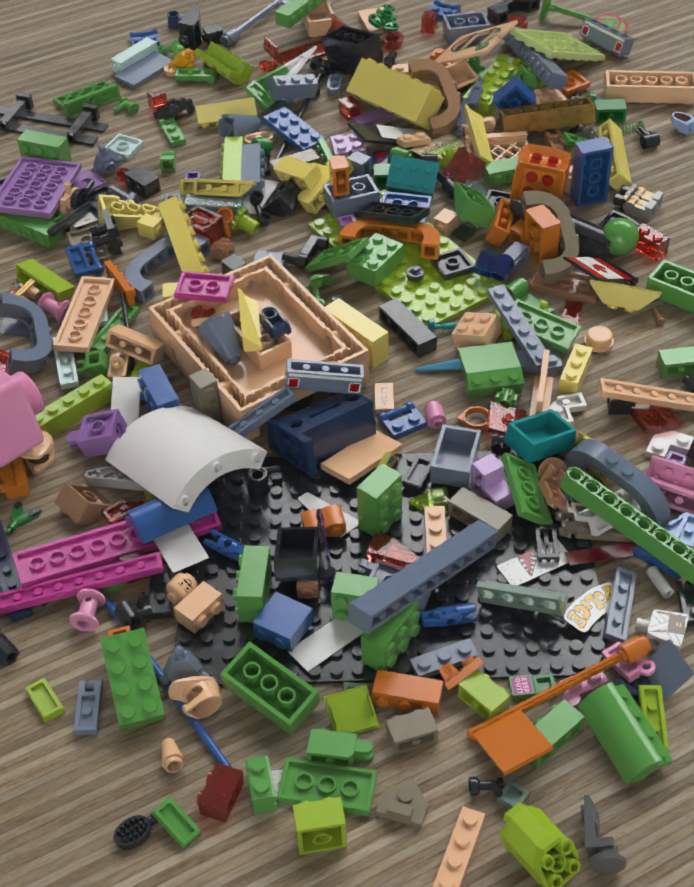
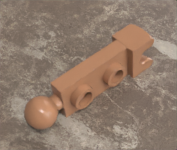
(557, 142)

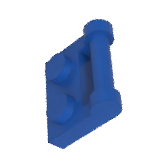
(444, 8)
(138, 36)
(79, 262)
(403, 425)

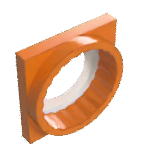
(474, 411)

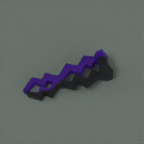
(327, 572)

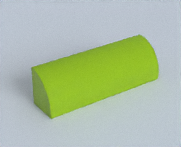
(44, 280)

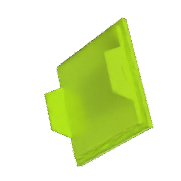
(351, 710)

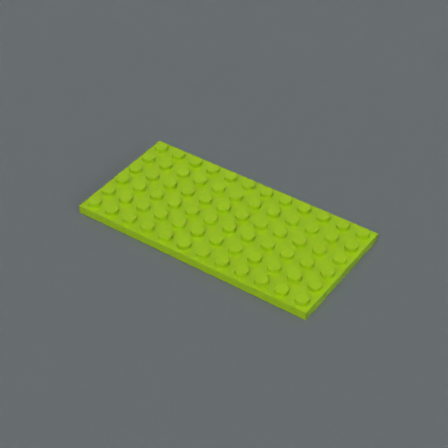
(430, 296)

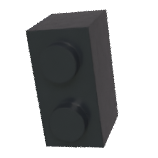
(142, 181)

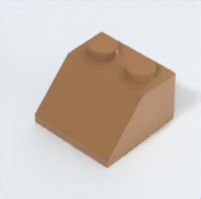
(81, 503)

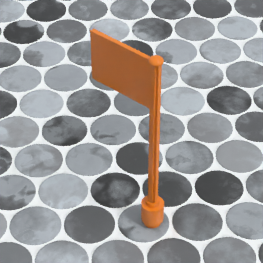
(514, 740)

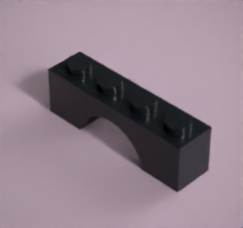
(499, 12)

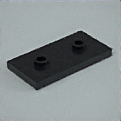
(393, 212)

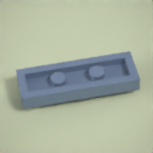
(429, 663)

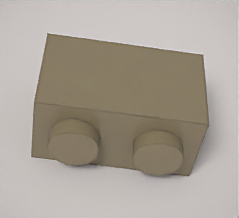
(411, 730)

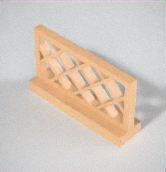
(500, 141)
(542, 388)

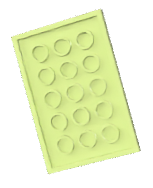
(557, 45)

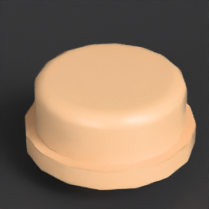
(599, 338)

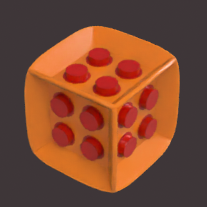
(540, 170)

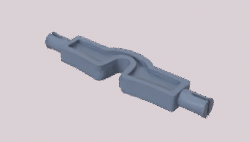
(472, 101)

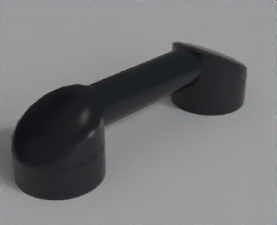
(255, 200)

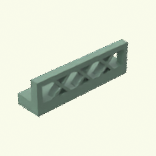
(522, 597)

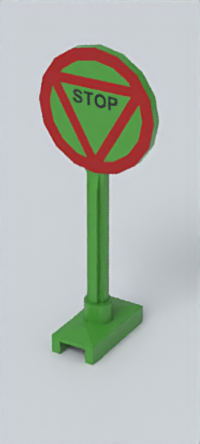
(608, 19)

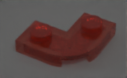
(117, 511)

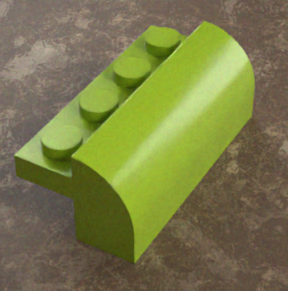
(226, 63)

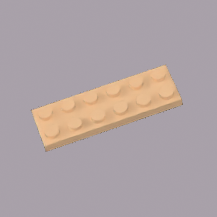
(84, 314)

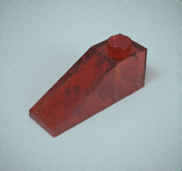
(389, 550)

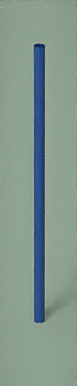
(195, 723)

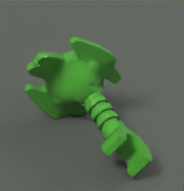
(175, 48)
(316, 282)

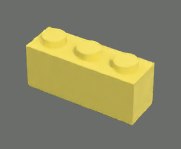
(301, 172)
(575, 370)

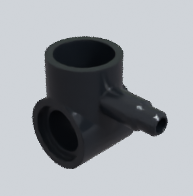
(259, 478)
(134, 614)

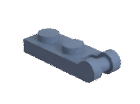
(88, 707)

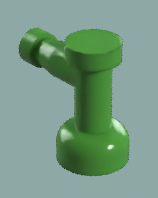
(132, 107)

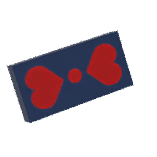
(379, 157)

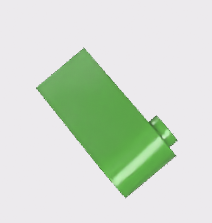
(520, 290)

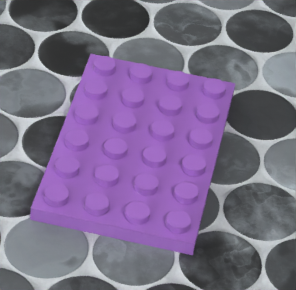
(36, 186)

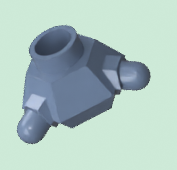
(106, 160)
(181, 665)

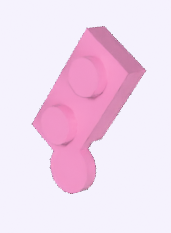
(583, 689)

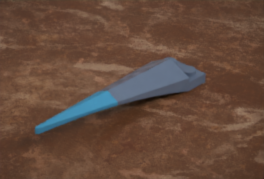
(524, 362)

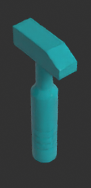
(445, 326)

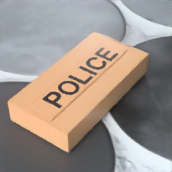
(384, 397)

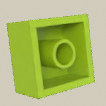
(320, 825)

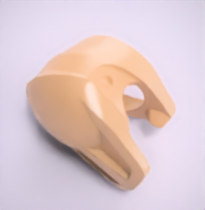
(38, 452)
(198, 693)

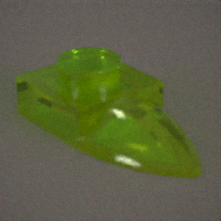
(433, 497)

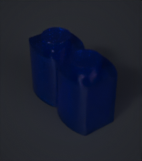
(494, 265)

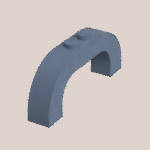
(150, 261)
(34, 318)
(624, 474)

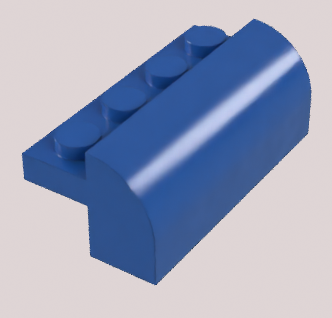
(158, 518)

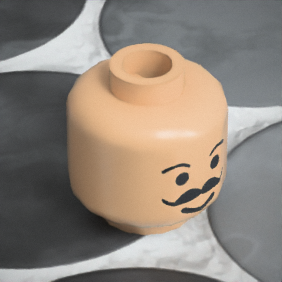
(180, 587)

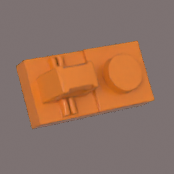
(452, 676)

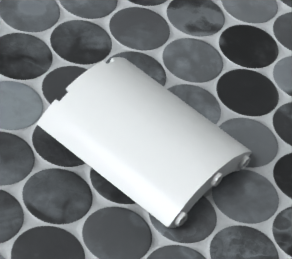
(181, 453)

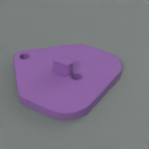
(85, 176)

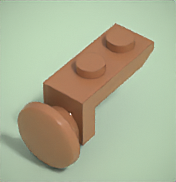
(551, 474)

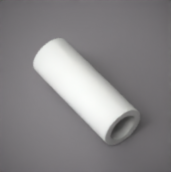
(660, 582)

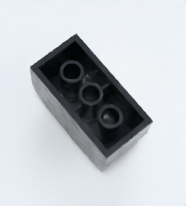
(348, 45)

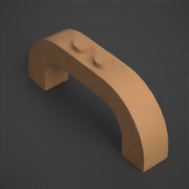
(432, 70)

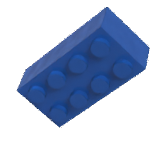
(591, 171)

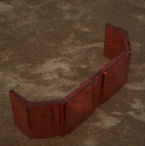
(287, 56)

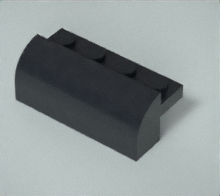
(591, 236)

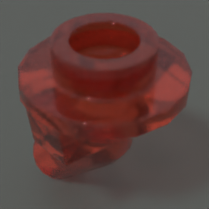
(120, 174)
(199, 312)

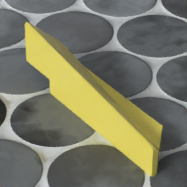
(215, 187)

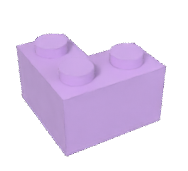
(489, 483)

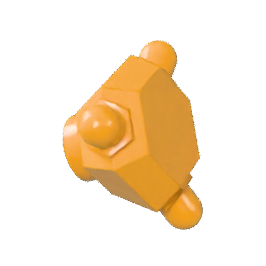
(184, 59)

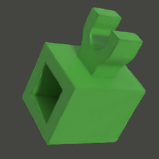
(95, 363)

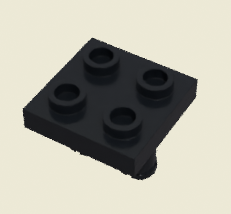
(107, 233)

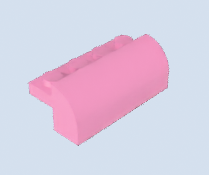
(675, 482)

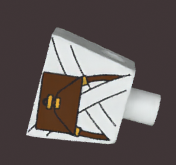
(663, 626)

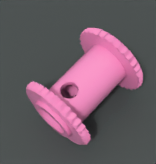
(50, 305)
(84, 618)

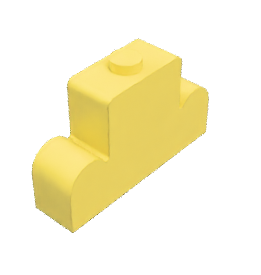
(313, 199)

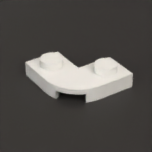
(567, 404)
(671, 440)

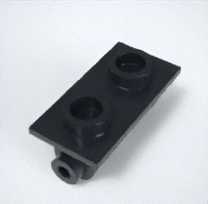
(317, 62)

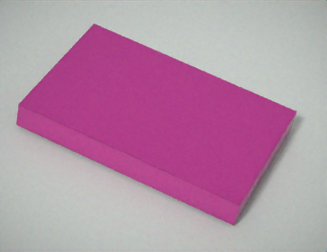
(204, 287)

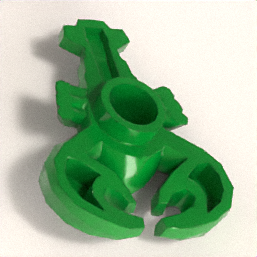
(385, 18)

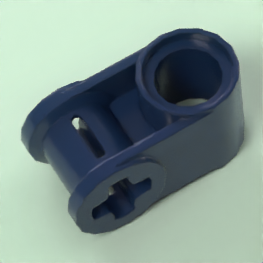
(274, 323)

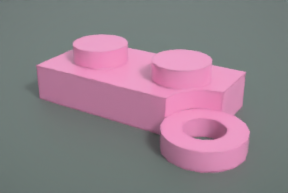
(631, 671)

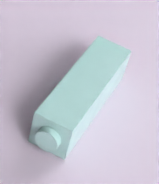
(133, 54)

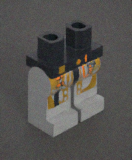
(638, 201)

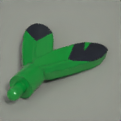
(19, 517)

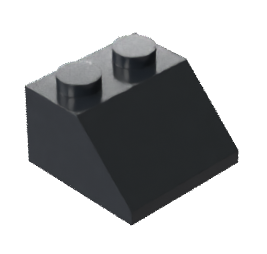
(283, 199)

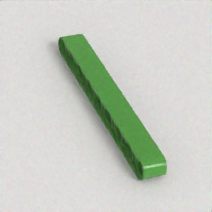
(630, 522)

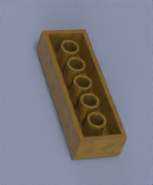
(548, 115)

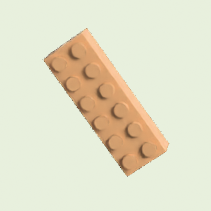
(650, 86)

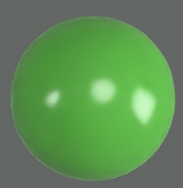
(622, 234)

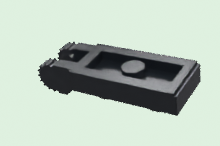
(159, 603)

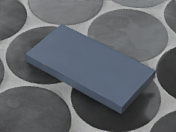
(143, 70)

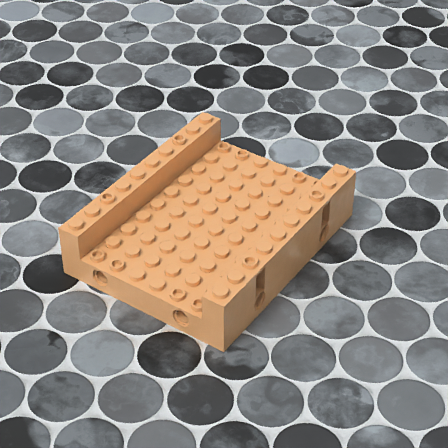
(260, 373)

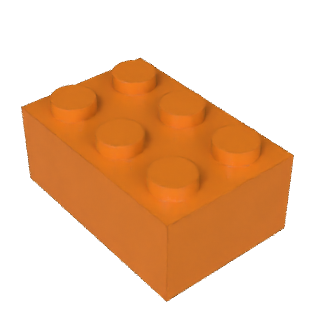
(541, 234)

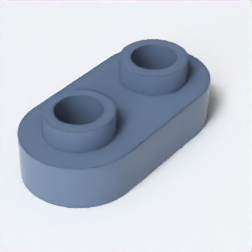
(334, 84)

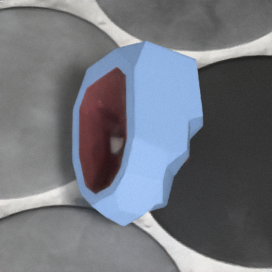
(683, 122)

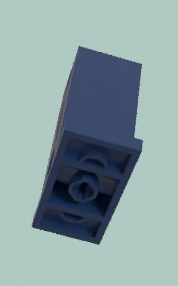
(321, 430)

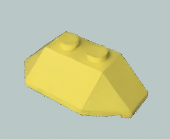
(623, 295)

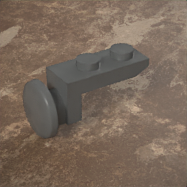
(601, 850)

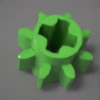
(506, 397)

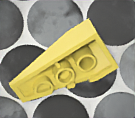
(125, 212)

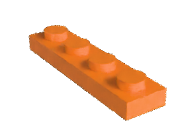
(122, 285)

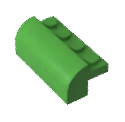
(624, 732)

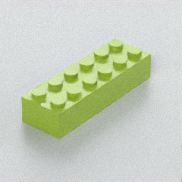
(495, 78)

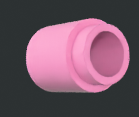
(434, 414)

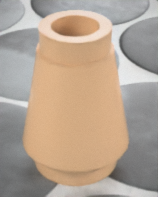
(171, 756)

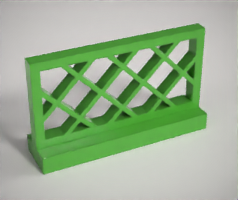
(96, 94)

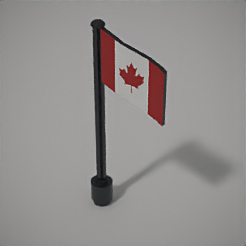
(594, 265)

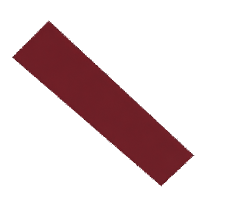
(600, 553)

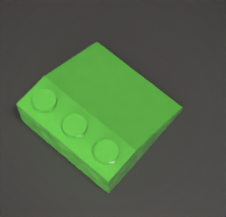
(490, 369)

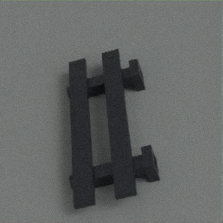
(77, 126)

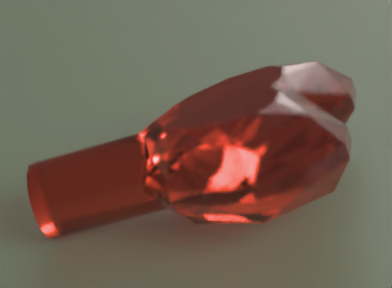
(268, 66)

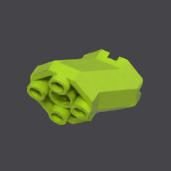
(539, 846)

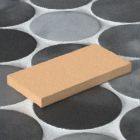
(360, 457)

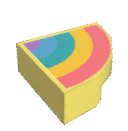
(388, 459)

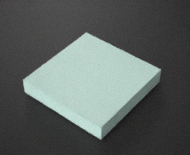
(125, 146)

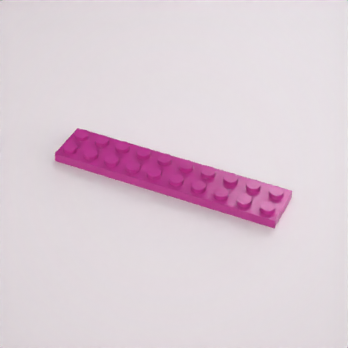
(90, 550)

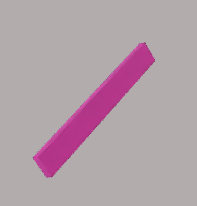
(72, 584)

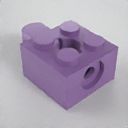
(98, 433)

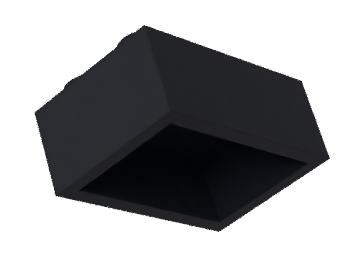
(297, 554)

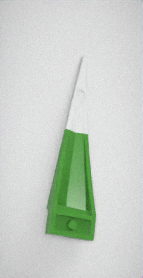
(258, 87)

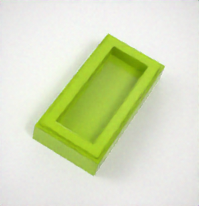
(44, 700)

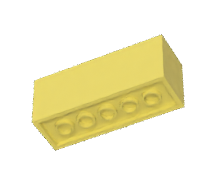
(395, 92)

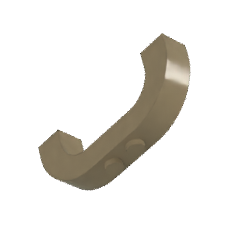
(557, 268)

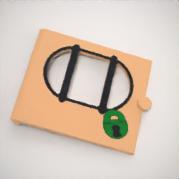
(482, 47)

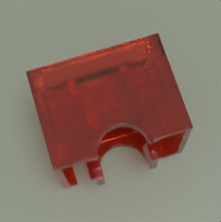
(206, 223)

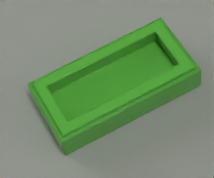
(176, 822)

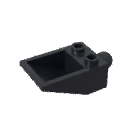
(190, 28)

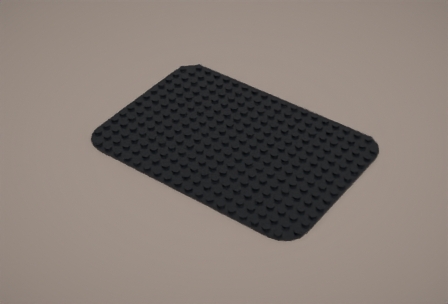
(505, 637)

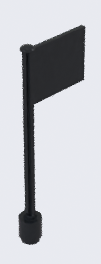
(370, 134)

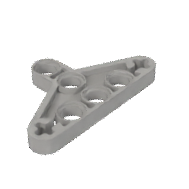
(112, 478)

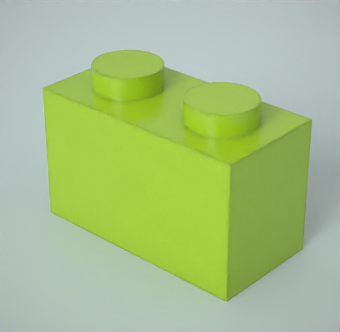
(483, 695)

